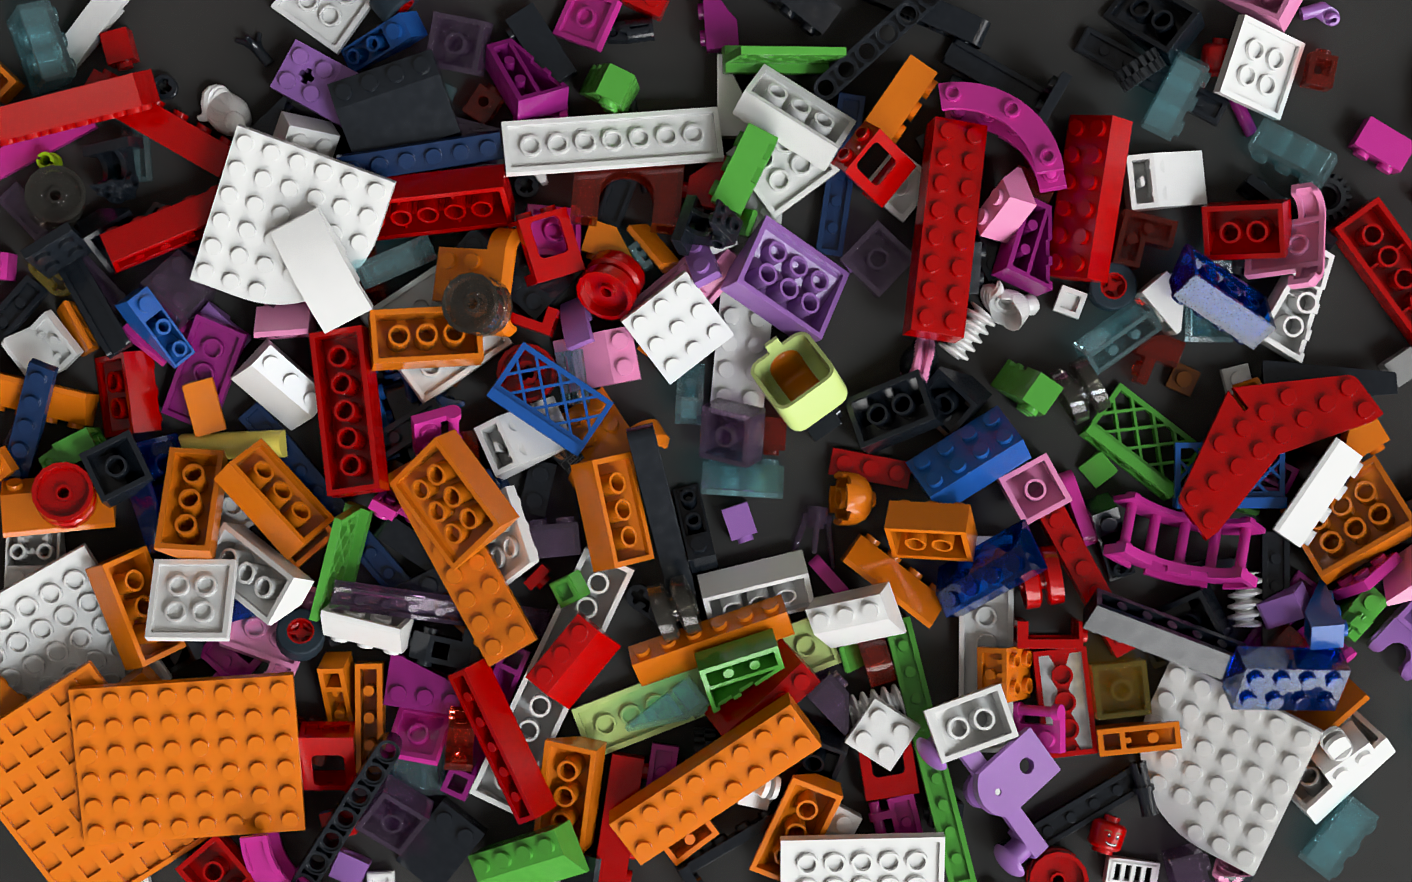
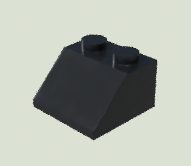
(116, 468)

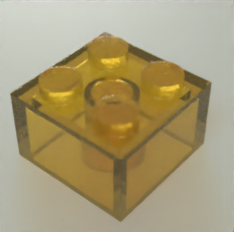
(1120, 688)

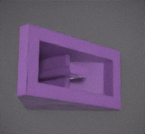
(1284, 606)

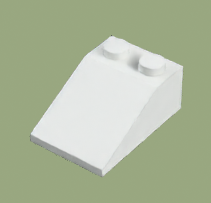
(970, 723)

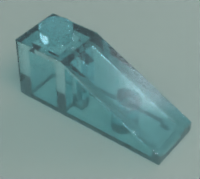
(395, 261)
(675, 705)

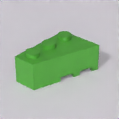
(610, 87)
(744, 168)
(1027, 388)
(737, 666)

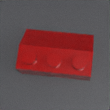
(1247, 229)
(128, 393)
(573, 661)

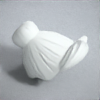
(224, 110)
(1007, 305)

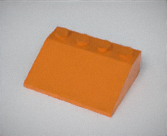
(453, 498)
(1361, 524)

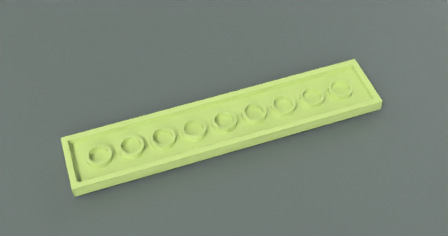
(607, 716)

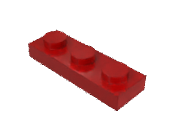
(872, 467)

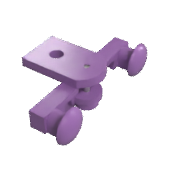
(1002, 789)

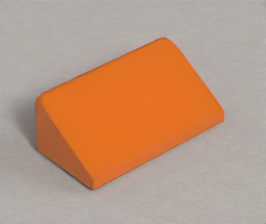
(653, 247)
(77, 327)
(204, 406)

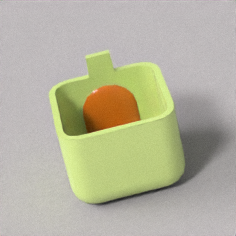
(799, 380)

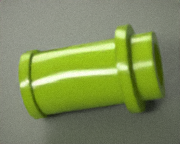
(46, 157)

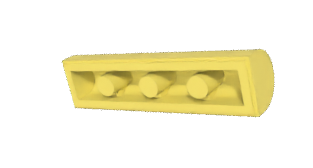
(236, 442)

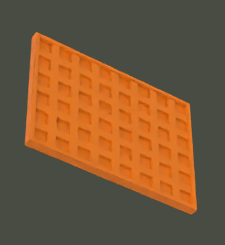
(187, 758)
(43, 795)

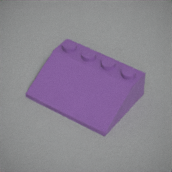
(785, 281)

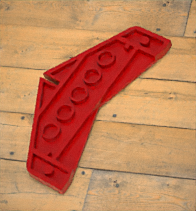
(1248, 441)

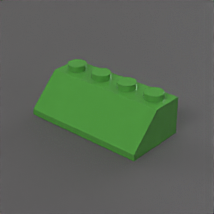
(532, 857)

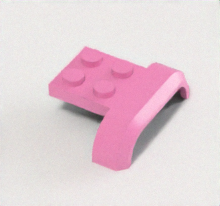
(1306, 243)
(258, 640)

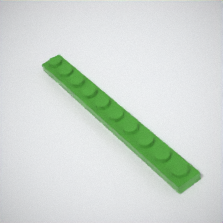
(936, 783)

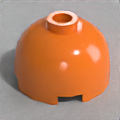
(850, 498)

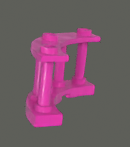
(1011, 122)
(1177, 570)
(267, 858)

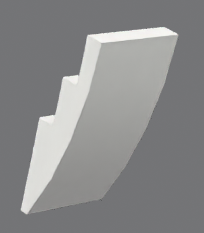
(321, 269)

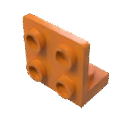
(1005, 667)

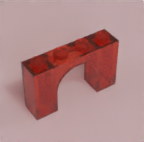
(662, 183)

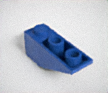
(384, 40)
(155, 326)
(1323, 620)

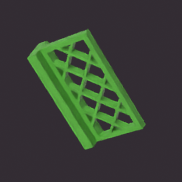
(783, 59)
(1124, 456)
(342, 553)

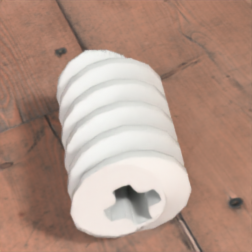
(975, 324)
(1245, 606)
(893, 698)

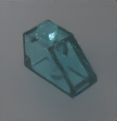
(690, 396)

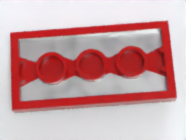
(1064, 679)

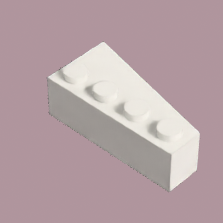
(1294, 314)

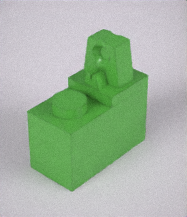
(70, 447)
(1361, 611)

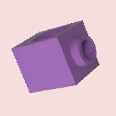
(739, 522)
(349, 866)

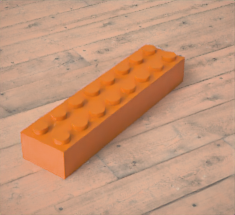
(714, 778)

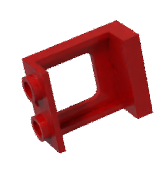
(890, 176)
(551, 267)
(545, 328)
(1024, 641)
(327, 739)
(890, 785)

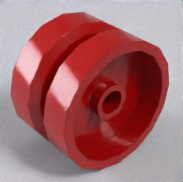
(610, 284)
(527, 361)
(49, 491)
(1048, 581)
(1055, 862)

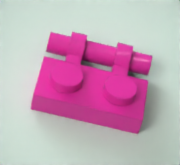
(901, 811)

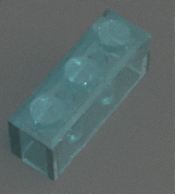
(1176, 96)
(1292, 153)
(1118, 335)
(1339, 837)

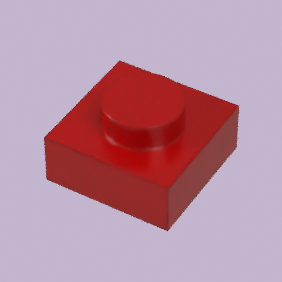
(538, 578)

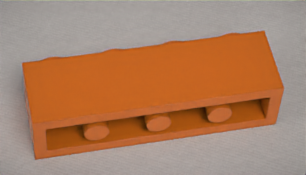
(369, 709)

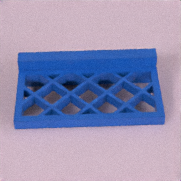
(535, 418)
(1254, 499)

